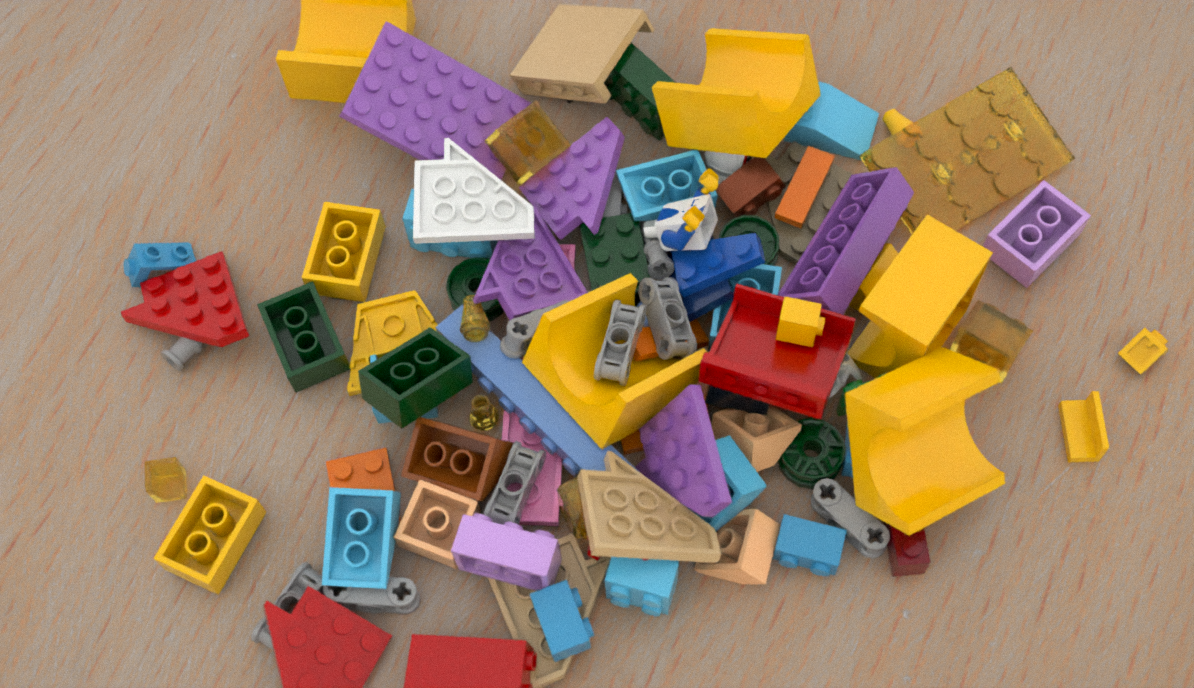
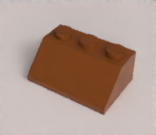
(455, 458)

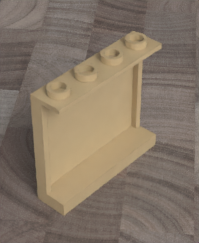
(578, 52)

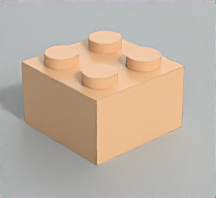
(433, 522)

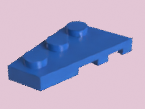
(717, 262)

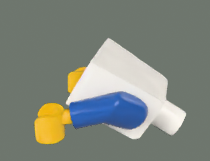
(687, 222)

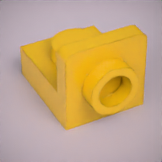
(1144, 350)

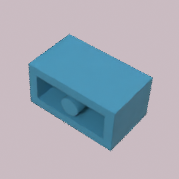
(809, 545)
(561, 620)

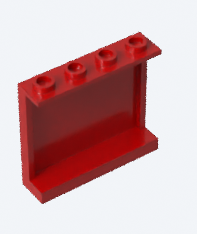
(770, 370)
(468, 662)

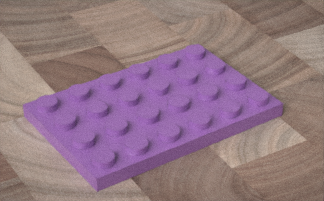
(422, 96)

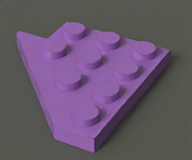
(577, 181)
(529, 274)
(684, 454)

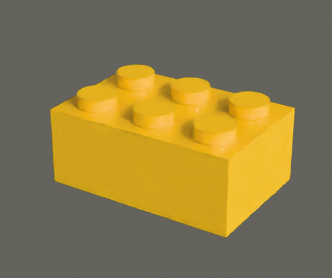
(344, 251)
(210, 535)

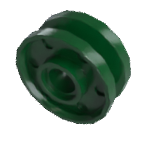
(763, 228)
(466, 279)
(822, 439)

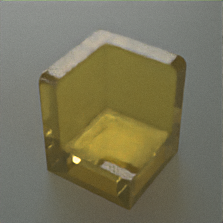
(165, 479)

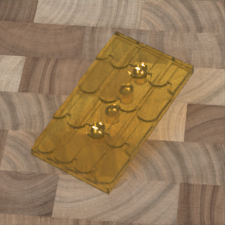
(972, 153)

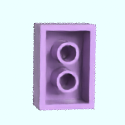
(1035, 233)
(506, 552)

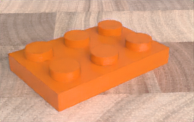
(362, 471)

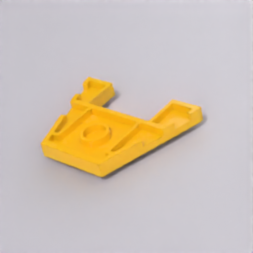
(383, 327)

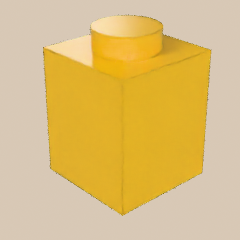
(800, 322)

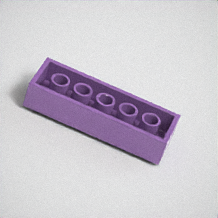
(849, 239)

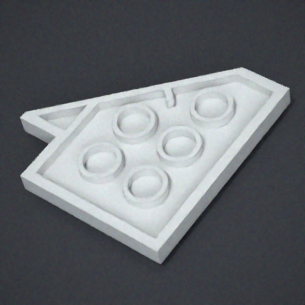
(466, 202)

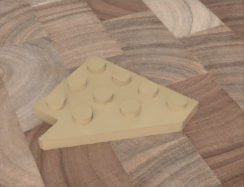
(638, 519)
(522, 617)

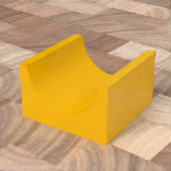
(336, 43)
(748, 95)
(919, 298)
(565, 359)
(914, 443)

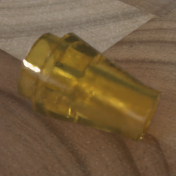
(474, 321)
(483, 413)

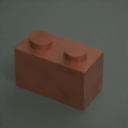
(750, 187)

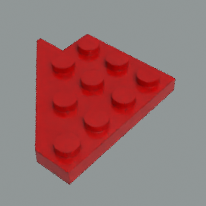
(193, 303)
(323, 643)

